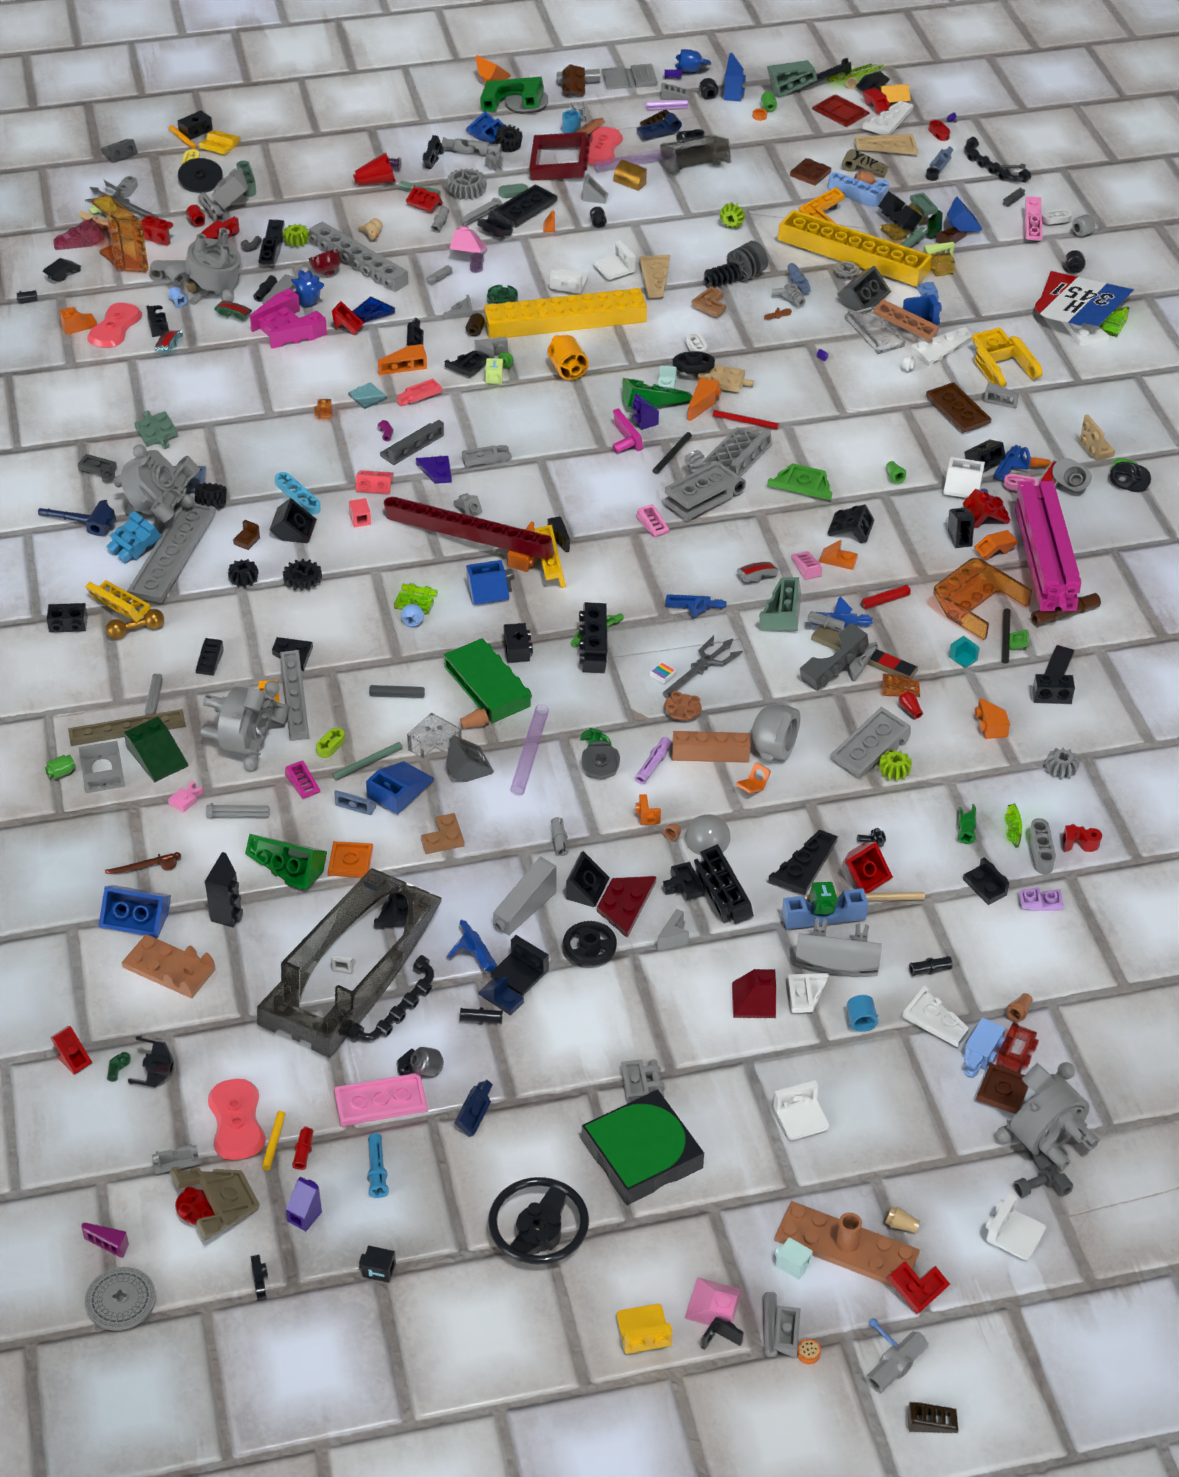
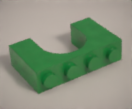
(494, 91)

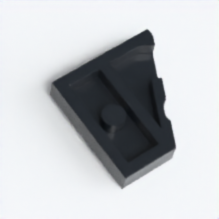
(433, 150)
(468, 363)
(393, 912)

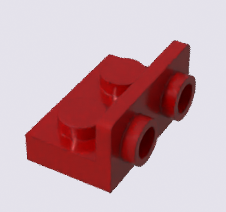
(423, 199)

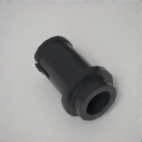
(26, 296)

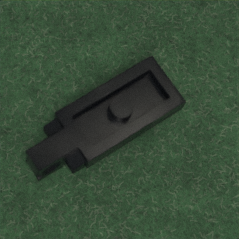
(414, 333)

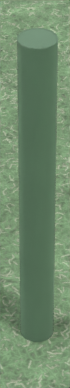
(366, 761)

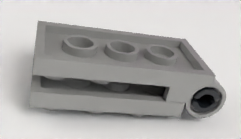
(703, 490)

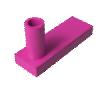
(632, 438)

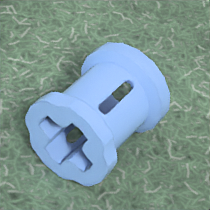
(176, 295)

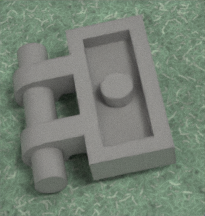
(635, 1081)

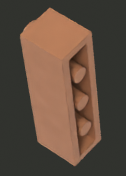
(711, 746)

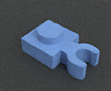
(928, 288)

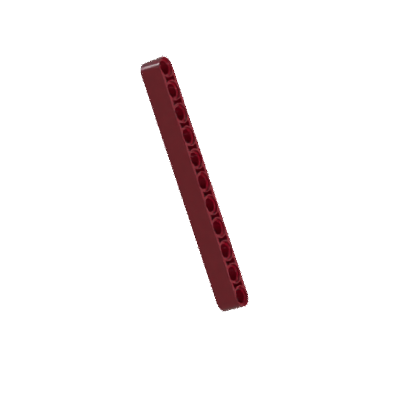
(469, 527)

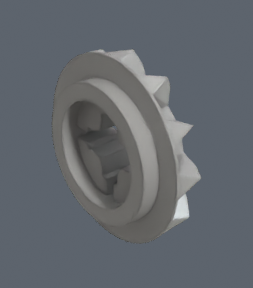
(850, 268)

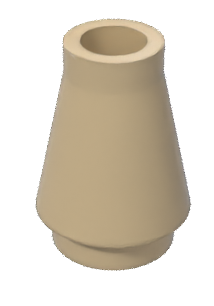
(901, 1220)

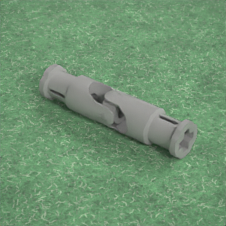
(468, 146)

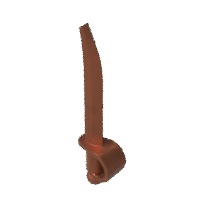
(166, 861)

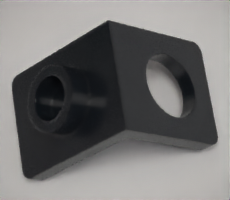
(724, 1329)

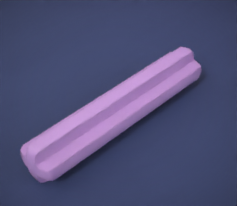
(671, 104)

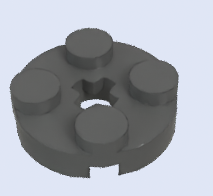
(600, 770)

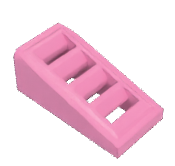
(650, 510)
(807, 565)

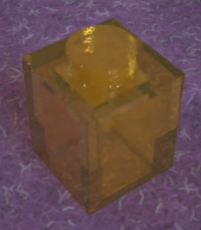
(942, 264)

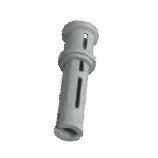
(211, 207)

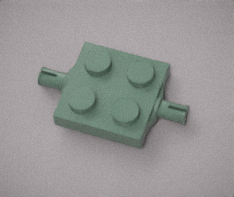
(156, 429)

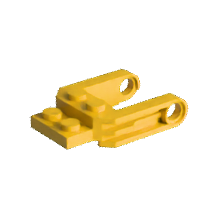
(997, 346)

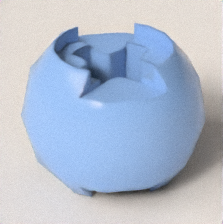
(412, 615)

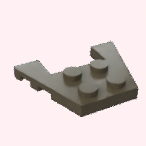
(226, 1193)

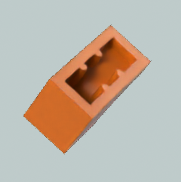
(74, 321)

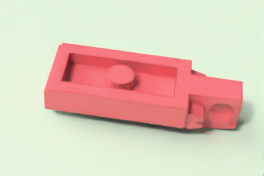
(419, 392)

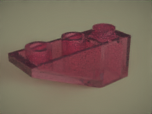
(83, 235)

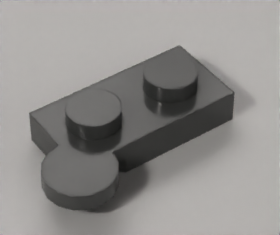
(98, 466)

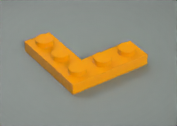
(818, 205)

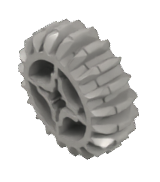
(466, 183)

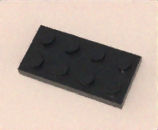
(526, 204)

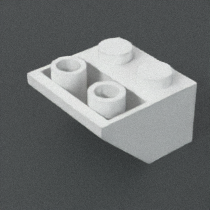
(963, 477)

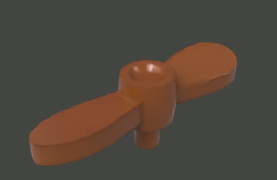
(778, 313)

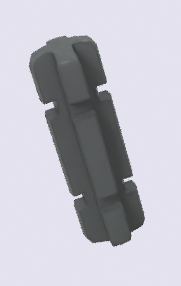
(1013, 197)

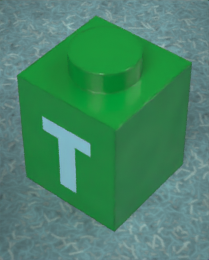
(823, 898)

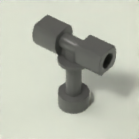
(1048, 1176)

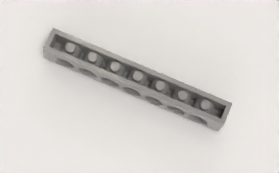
(359, 256)

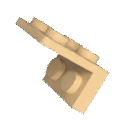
(1093, 440)

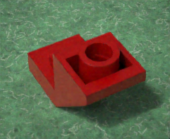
(877, 98)

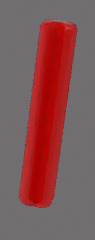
(886, 596)

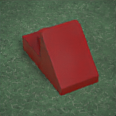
(343, 315)
(70, 1050)

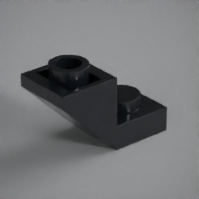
(871, 80)
(59, 269)

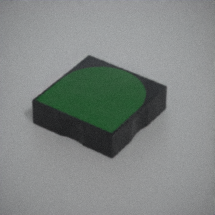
(642, 1146)

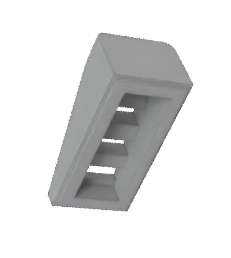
(672, 92)
(995, 399)

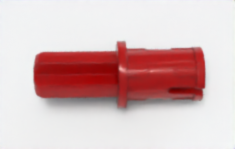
(303, 1148)

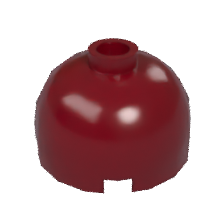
(325, 262)

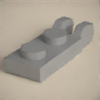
(486, 455)

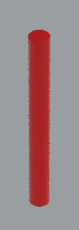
(749, 420)

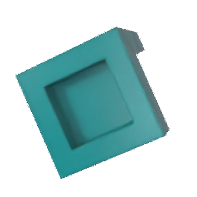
(964, 652)

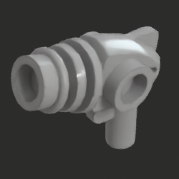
(792, 292)

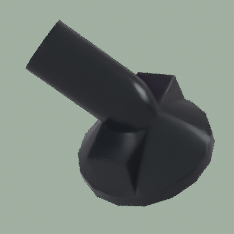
(876, 836)

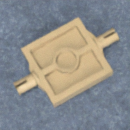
(729, 378)

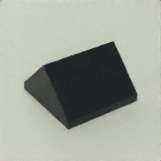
(586, 881)

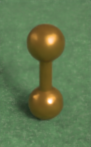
(117, 628)

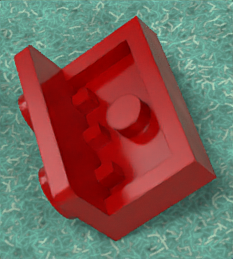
(156, 230)

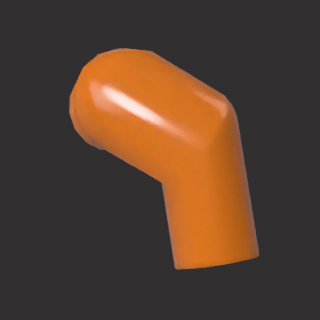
(1039, 462)

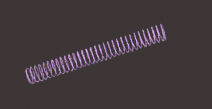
(598, 164)
(524, 746)

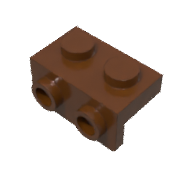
(573, 80)

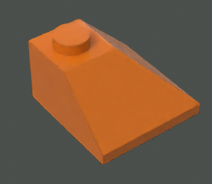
(490, 70)

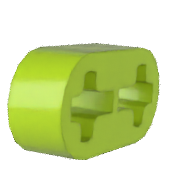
(328, 741)

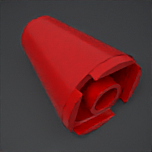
(375, 172)

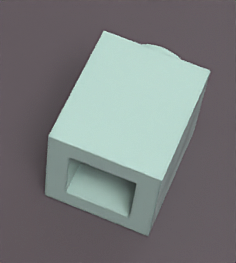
(793, 1258)

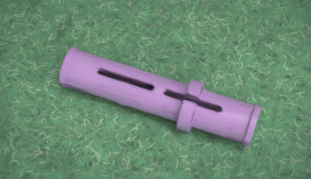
(657, 755)

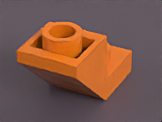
(993, 542)

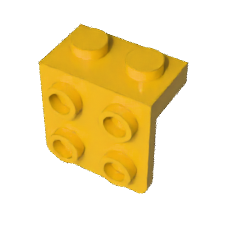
(644, 1328)

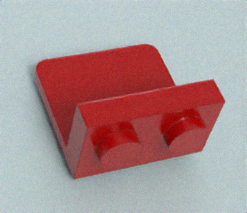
(985, 505)

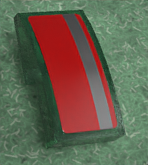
(227, 308)

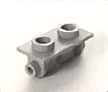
(181, 1157)

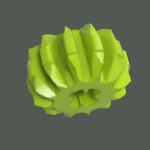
(732, 215)
(295, 235)
(895, 765)

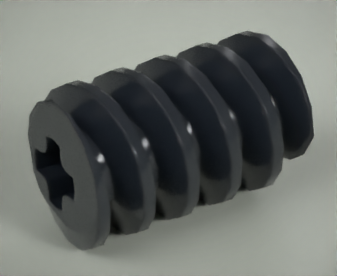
(720, 275)

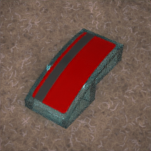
(168, 340)

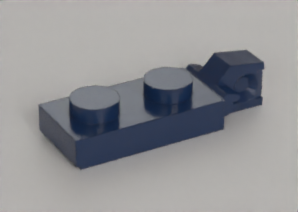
(474, 1108)

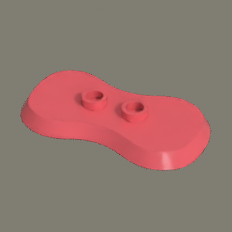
(602, 144)
(114, 326)
(237, 1128)

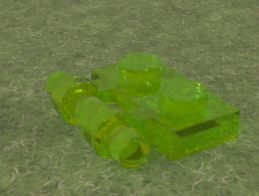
(425, 602)

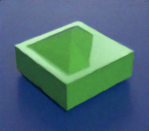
(1019, 639)

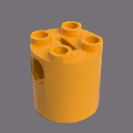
(567, 357)

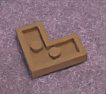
(708, 302)
(446, 838)

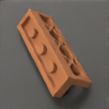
(906, 320)

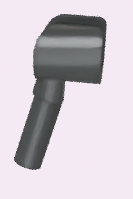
(509, 575)

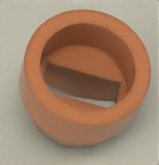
(672, 831)

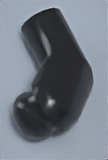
(403, 1063)

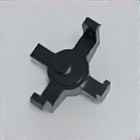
(158, 1063)

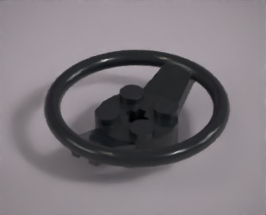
(540, 1215)

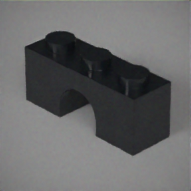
(905, 215)

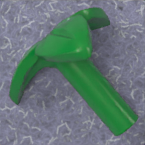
(594, 735)

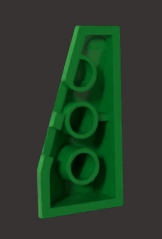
(655, 394)
(290, 861)

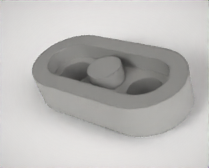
(127, 186)

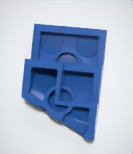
(485, 128)

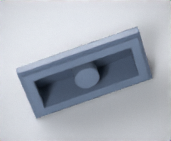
(354, 802)

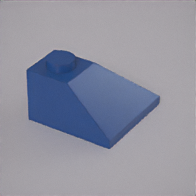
(962, 217)

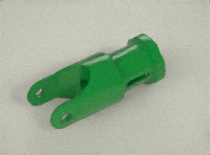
(967, 825)

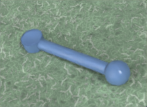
(874, 1324)

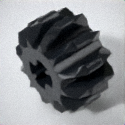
(243, 573)

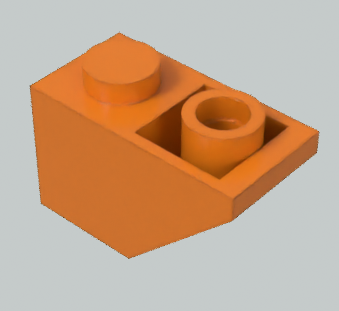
(992, 720)

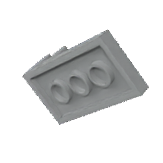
(870, 741)

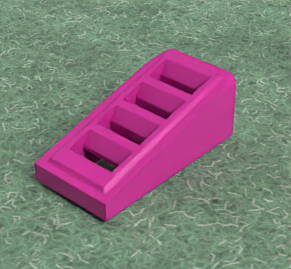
(298, 767)

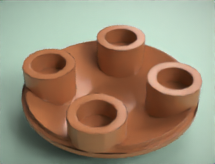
(682, 706)

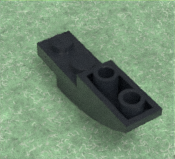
(272, 242)

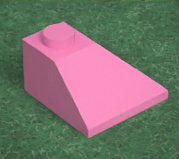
(467, 240)
(712, 1301)

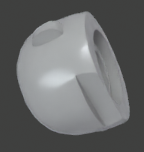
(776, 731)

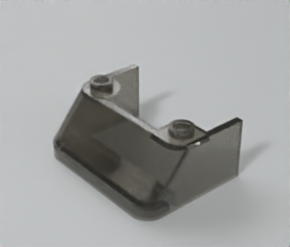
(695, 151)

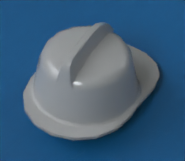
(1072, 474)

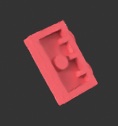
(374, 481)

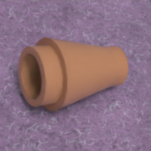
(474, 719)
(1019, 1008)

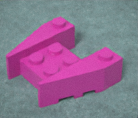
(282, 325)

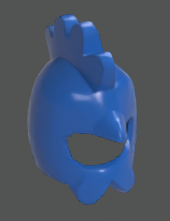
(690, 61)
(307, 288)

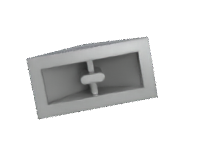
(593, 191)

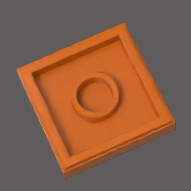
(350, 859)

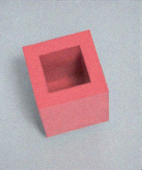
(360, 512)

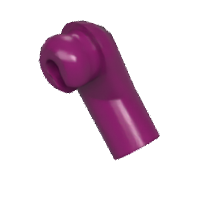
(385, 426)

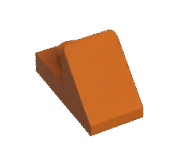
(835, 556)

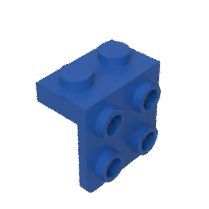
(924, 307)

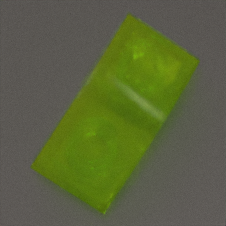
(1014, 823)

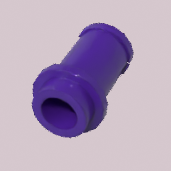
(673, 73)

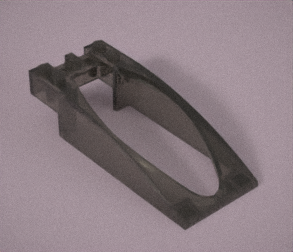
(326, 1034)

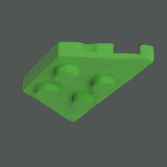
(803, 480)

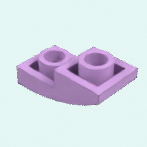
(1041, 901)

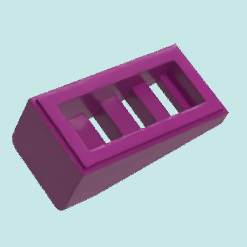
(107, 1238)

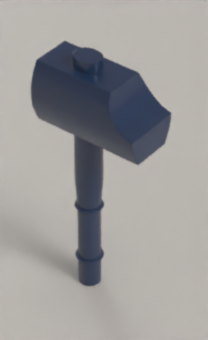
(97, 523)

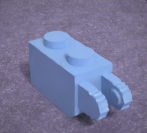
(983, 1046)

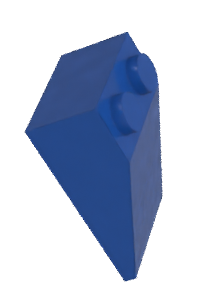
(734, 80)

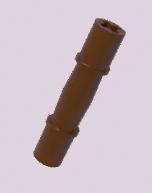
(1084, 603)

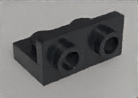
(987, 882)

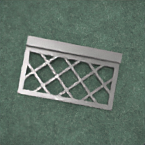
(747, 456)

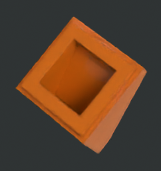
(549, 223)

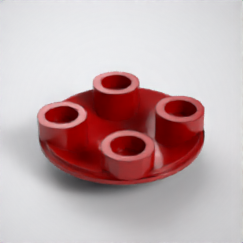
(193, 1205)

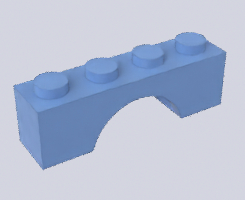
(851, 906)

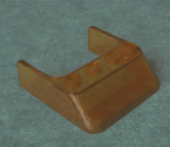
(127, 236)
(970, 587)

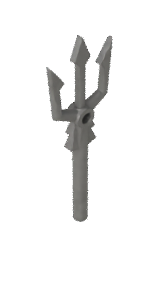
(124, 202)
(702, 664)

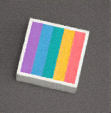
(663, 672)

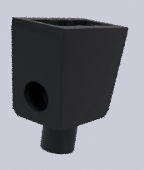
(961, 521)

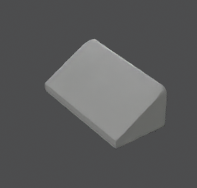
(787, 1330)

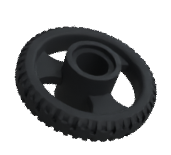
(692, 362)
(590, 943)

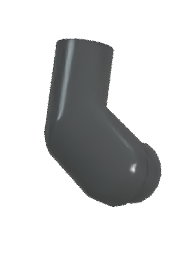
(252, 245)

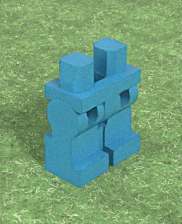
(133, 538)

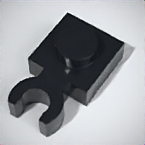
(259, 1272)

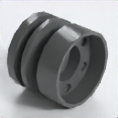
(748, 259)

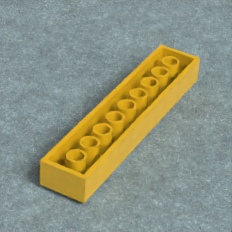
(855, 247)
(565, 313)

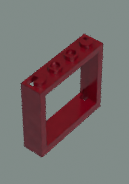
(559, 170)

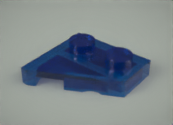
(373, 309)

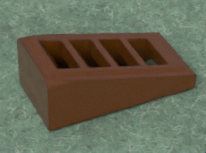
(950, 235)

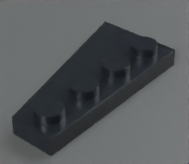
(805, 864)

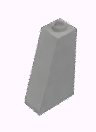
(526, 897)

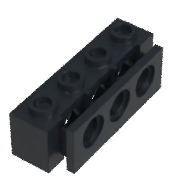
(593, 637)
(728, 886)

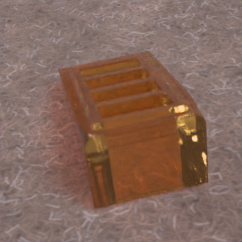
(895, 685)

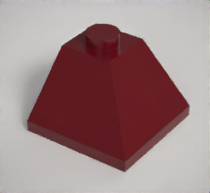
(755, 994)

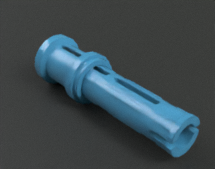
(377, 1172)

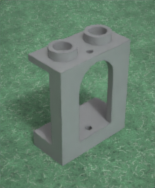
(104, 779)

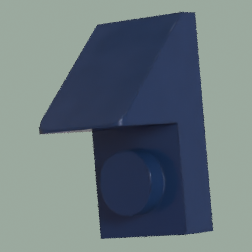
(501, 995)

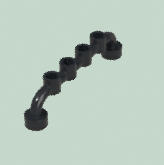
(973, 143)
(397, 1013)

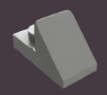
(492, 346)
(673, 933)

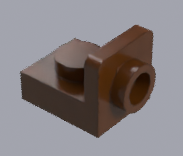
(248, 536)

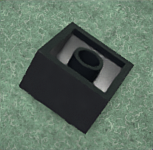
(292, 523)

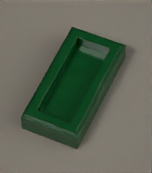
(934, 224)

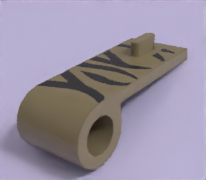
(856, 158)

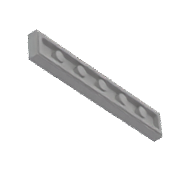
(294, 695)

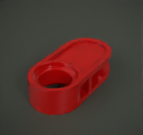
(939, 130)

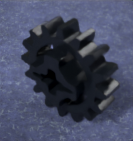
(302, 574)

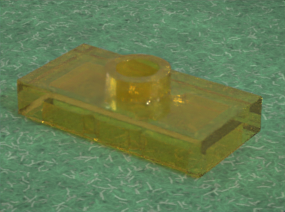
(893, 231)

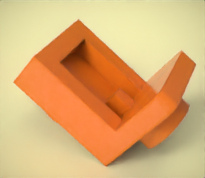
(647, 816)

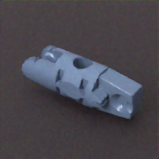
(942, 158)
(798, 278)

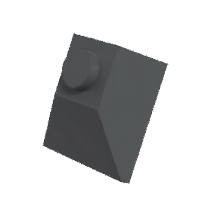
(467, 760)

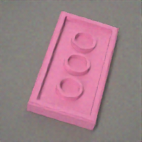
(380, 1099)

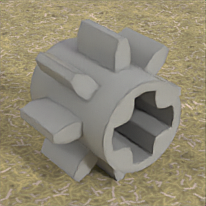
(493, 159)

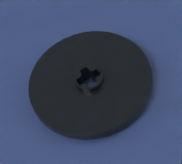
(190, 173)

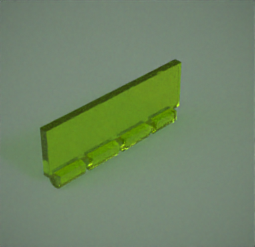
(856, 71)

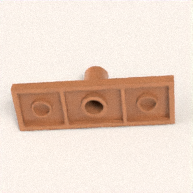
(845, 1242)

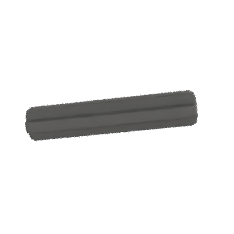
(397, 691)

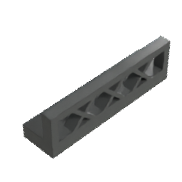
(413, 442)

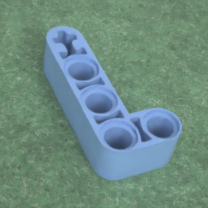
(859, 190)

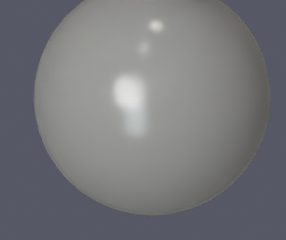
(706, 832)

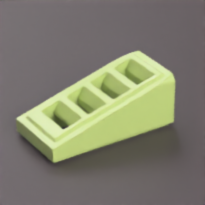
(933, 249)

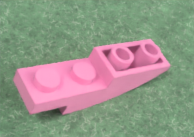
(1033, 218)

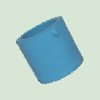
(571, 121)
(862, 1013)

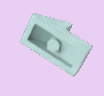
(667, 376)

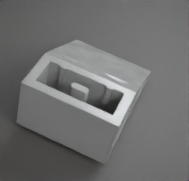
(230, 188)

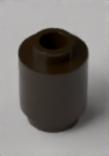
(475, 324)

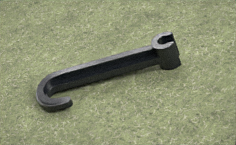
(844, 67)

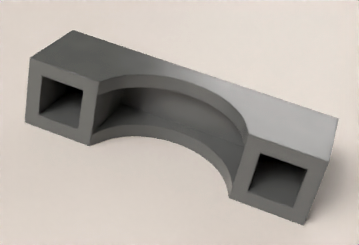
(819, 671)

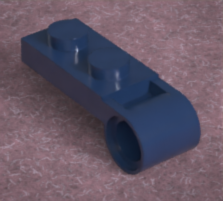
(670, 124)

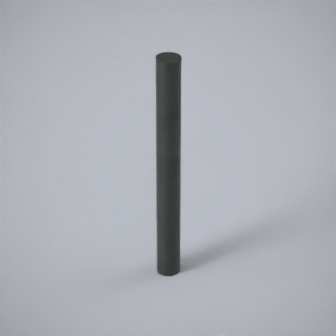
(672, 453)
(1006, 635)

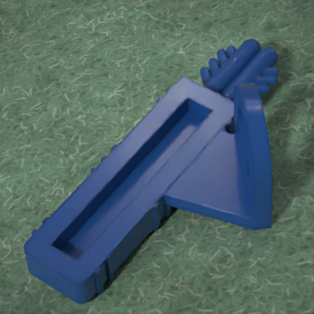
(1013, 461)
(695, 603)
(843, 613)
(473, 943)

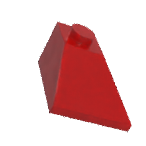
(868, 866)

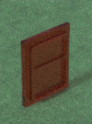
(840, 110)

